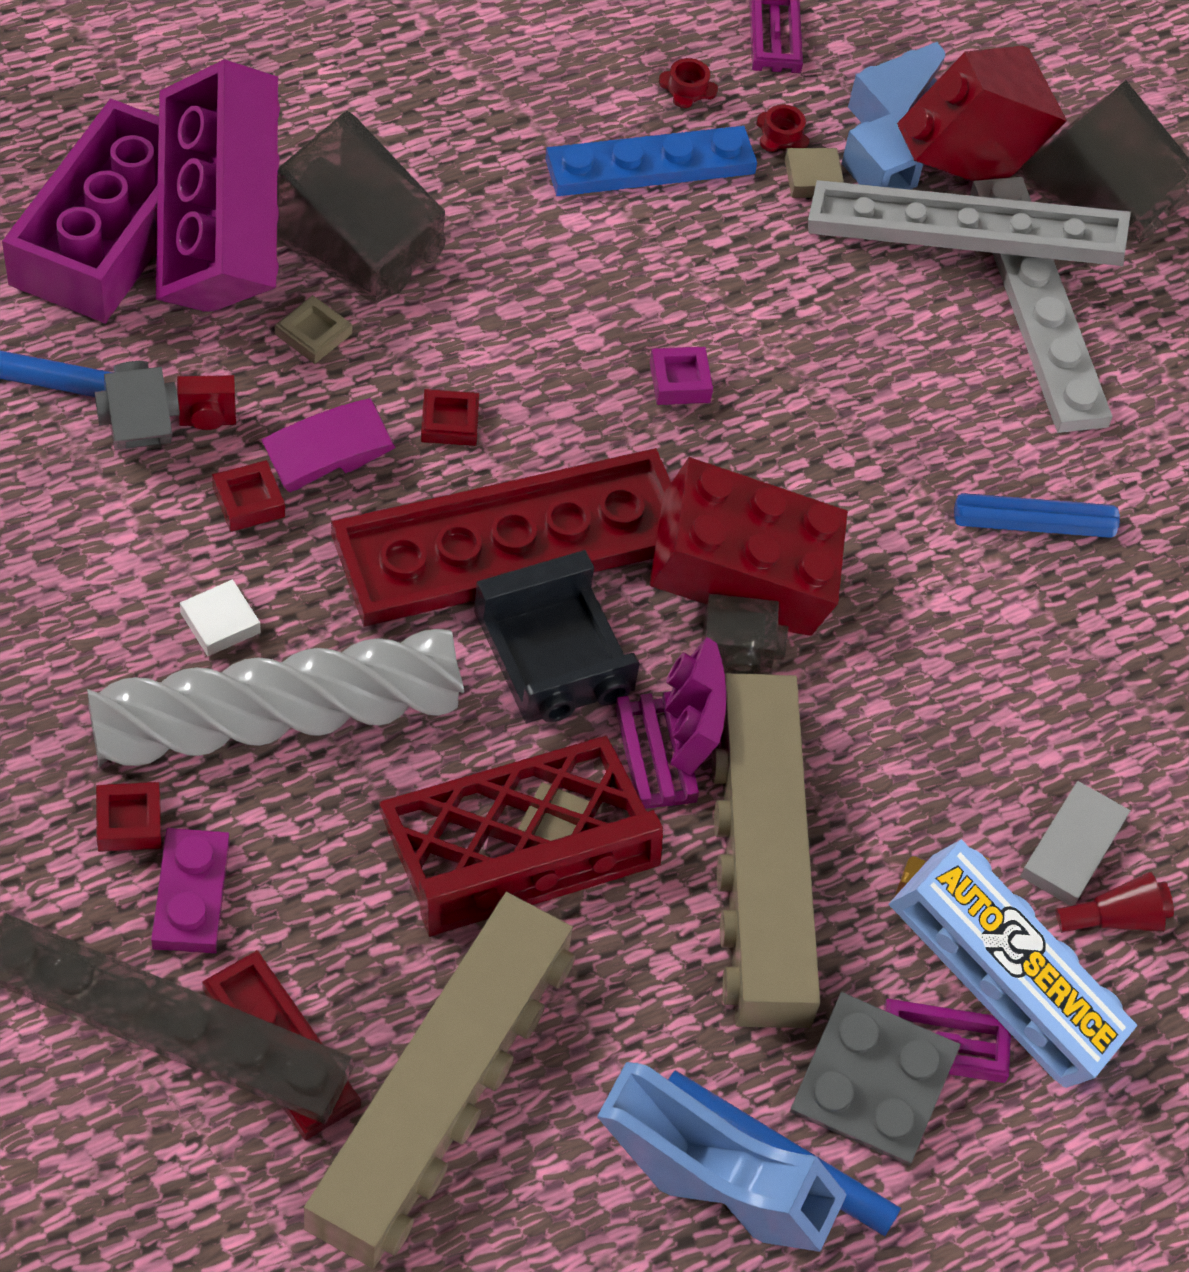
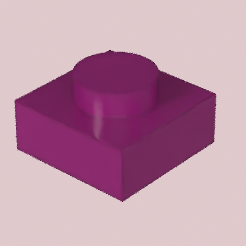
(681, 375)

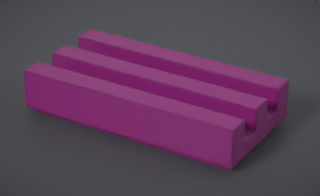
(776, 59)
(648, 708)
(964, 1020)

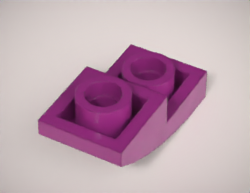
(329, 440)
(699, 703)

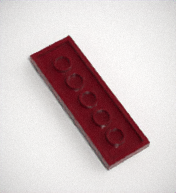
(439, 547)

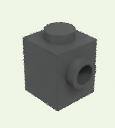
(137, 405)

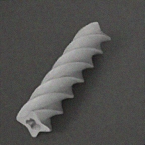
(264, 698)

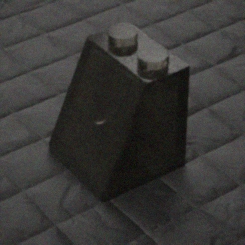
(1114, 161)
(357, 211)

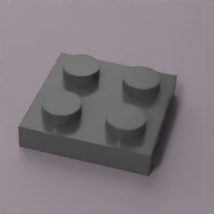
(875, 1078)

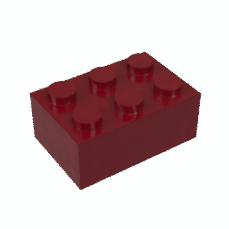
(749, 542)

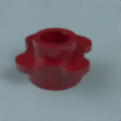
(688, 82)
(782, 128)

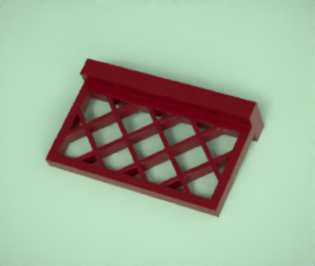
(538, 866)

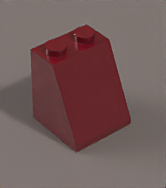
(983, 115)

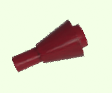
(1131, 906)

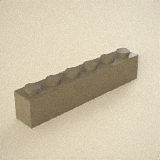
(766, 856)
(437, 1082)

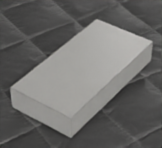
(1075, 843)

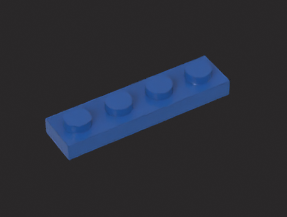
(650, 160)

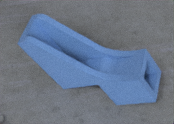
(879, 99)
(701, 1156)

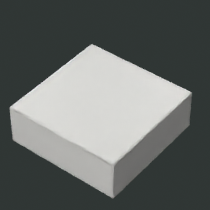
(220, 617)

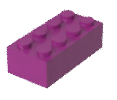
(217, 187)
(93, 218)

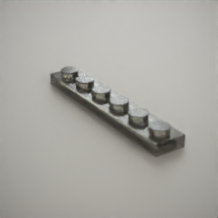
(172, 1020)

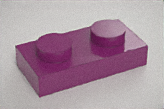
(190, 891)

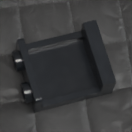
(553, 638)

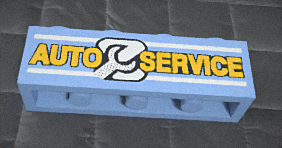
(1013, 964)

